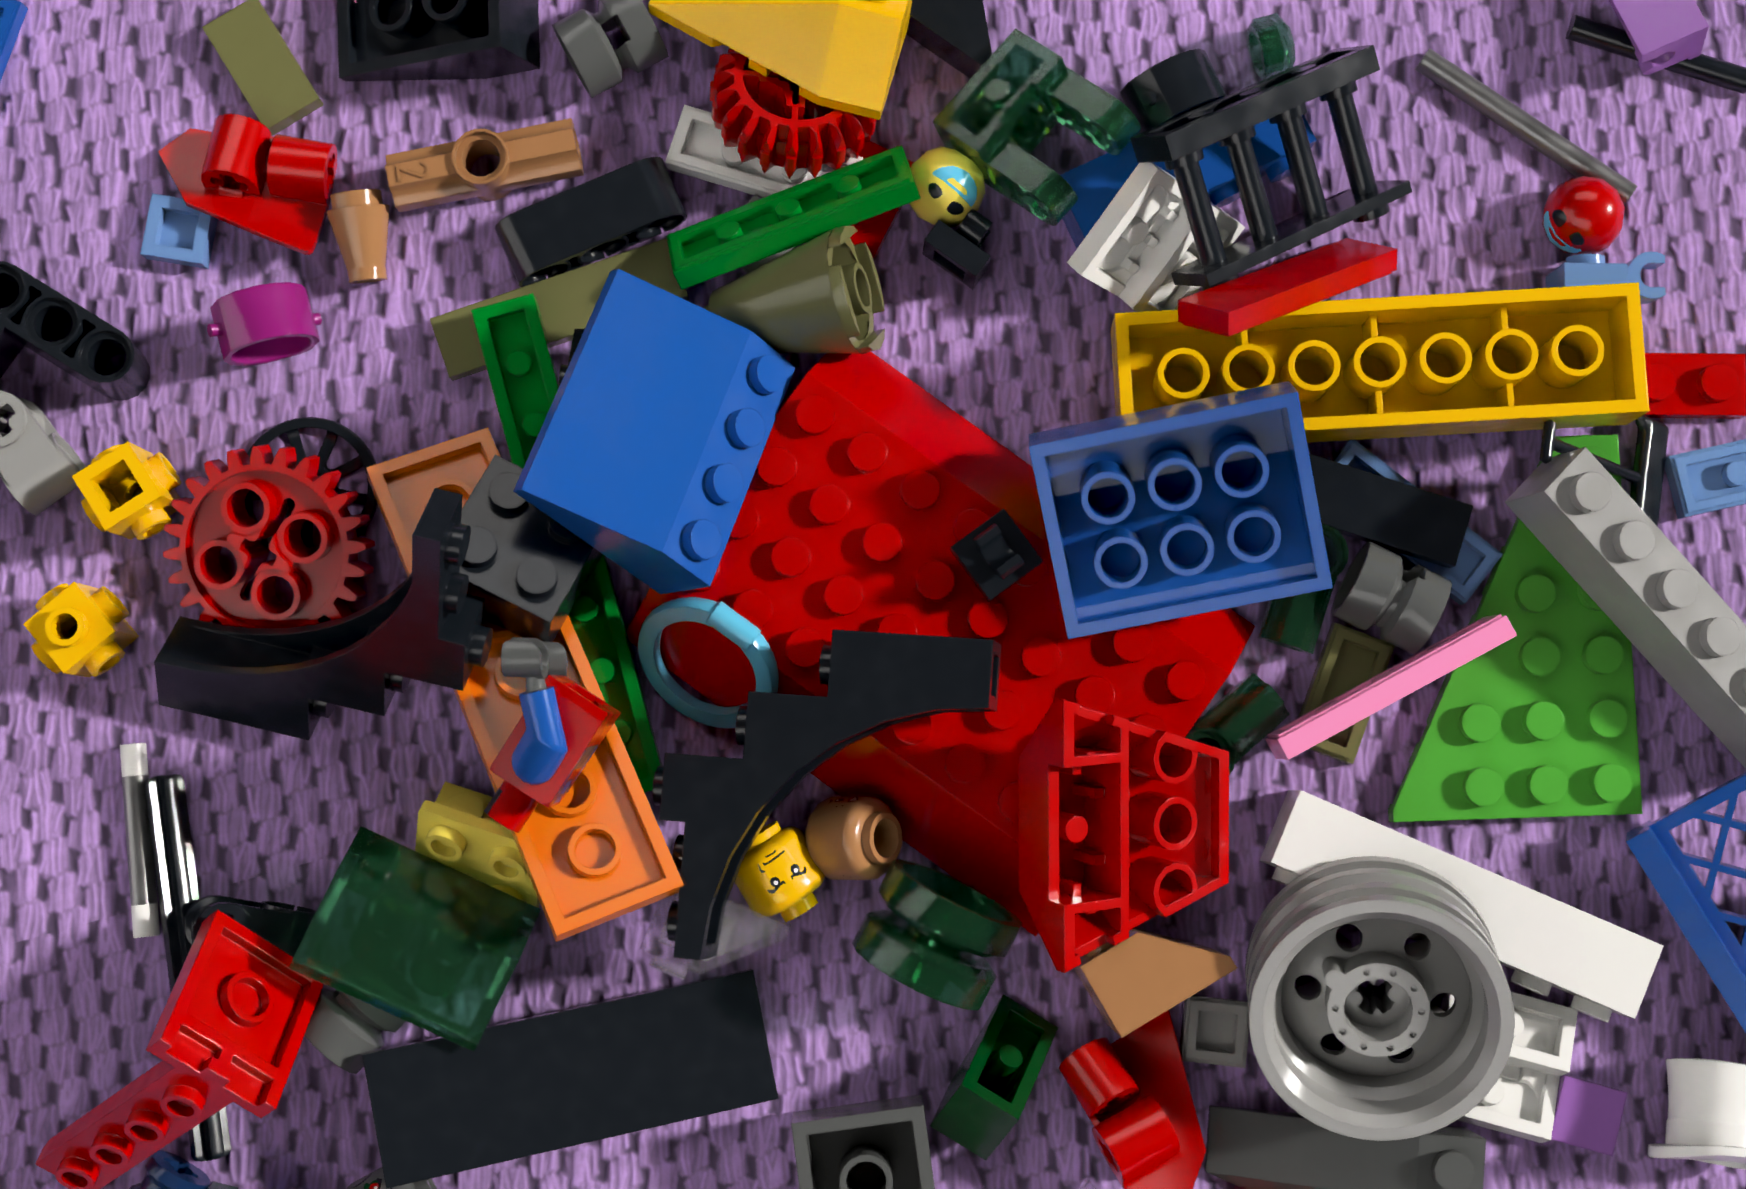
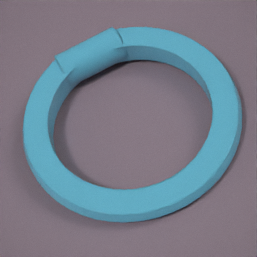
(726, 622)

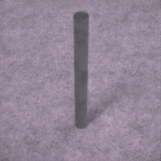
(1520, 122)

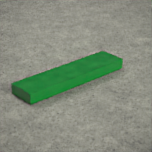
(791, 217)

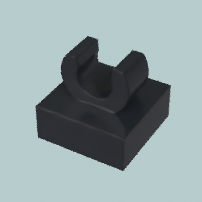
(960, 250)
(996, 555)

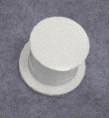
(1705, 1112)

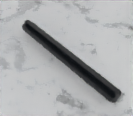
(176, 893)

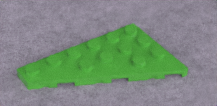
(1542, 716)

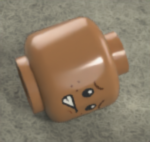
(853, 837)

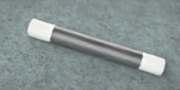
(138, 840)

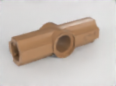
(444, 170)

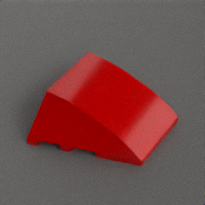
(1115, 827)

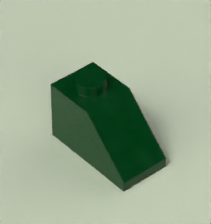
(995, 1078)

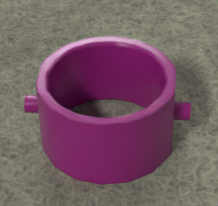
(264, 323)

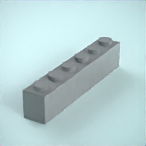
(1642, 586)

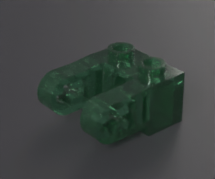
(1012, 109)

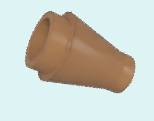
(361, 233)

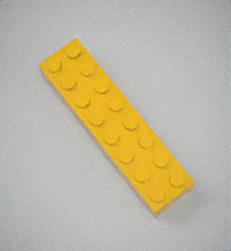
(1409, 362)

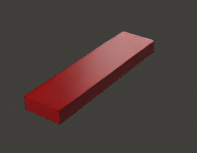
(1286, 286)

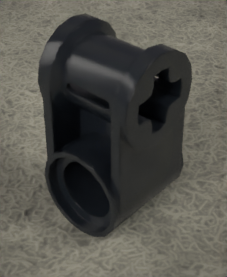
(269, 919)

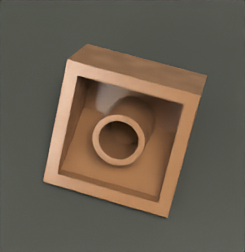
(1147, 976)

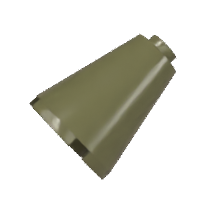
(810, 298)

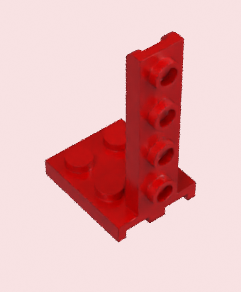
(220, 1040)

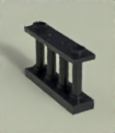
(1231, 125)

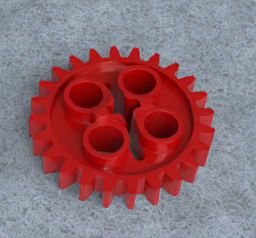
(220, 520)

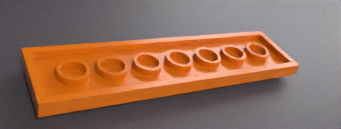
(601, 844)

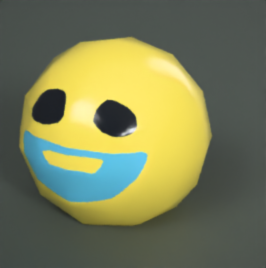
(947, 186)

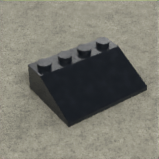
(436, 39)

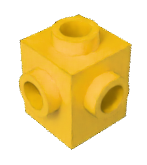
(110, 486)
(99, 635)

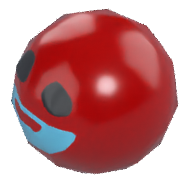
(1583, 215)

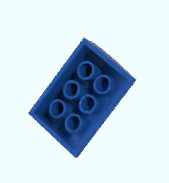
(656, 433)
(1180, 510)

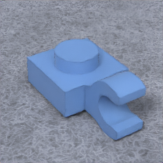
(1592, 270)

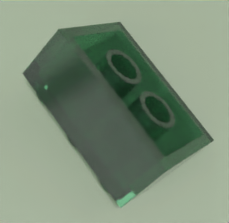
(415, 938)

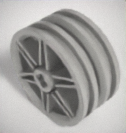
(1362, 1087)

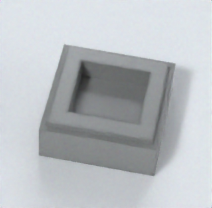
(1214, 1031)

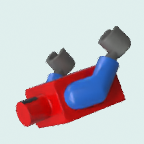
(553, 737)

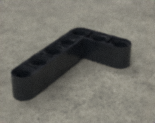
(81, 352)

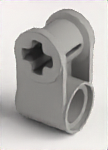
(34, 457)

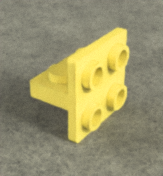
(470, 841)

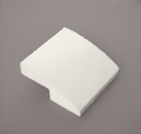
(1145, 240)
(1527, 1089)

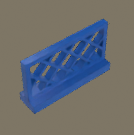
(1689, 899)

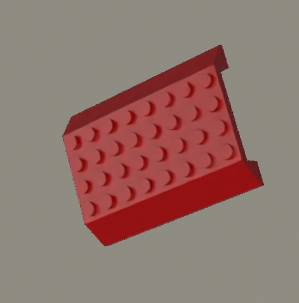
(856, 535)

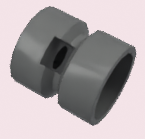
(591, 52)
(1395, 600)
(347, 1028)

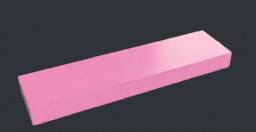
(1389, 686)

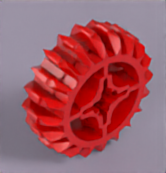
(766, 125)

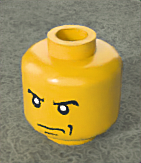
(779, 873)

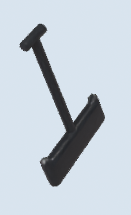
(1648, 462)

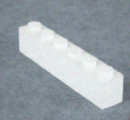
(1531, 932)

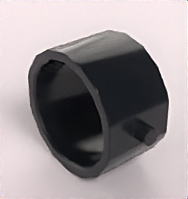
(1172, 89)

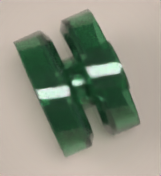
(936, 935)

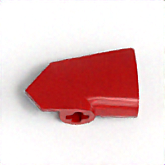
(255, 180)
(1140, 1106)

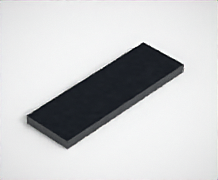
(569, 1078)

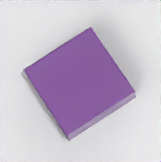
(1588, 1114)

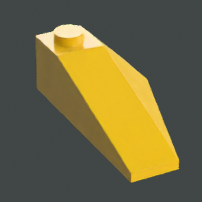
(830, 48)

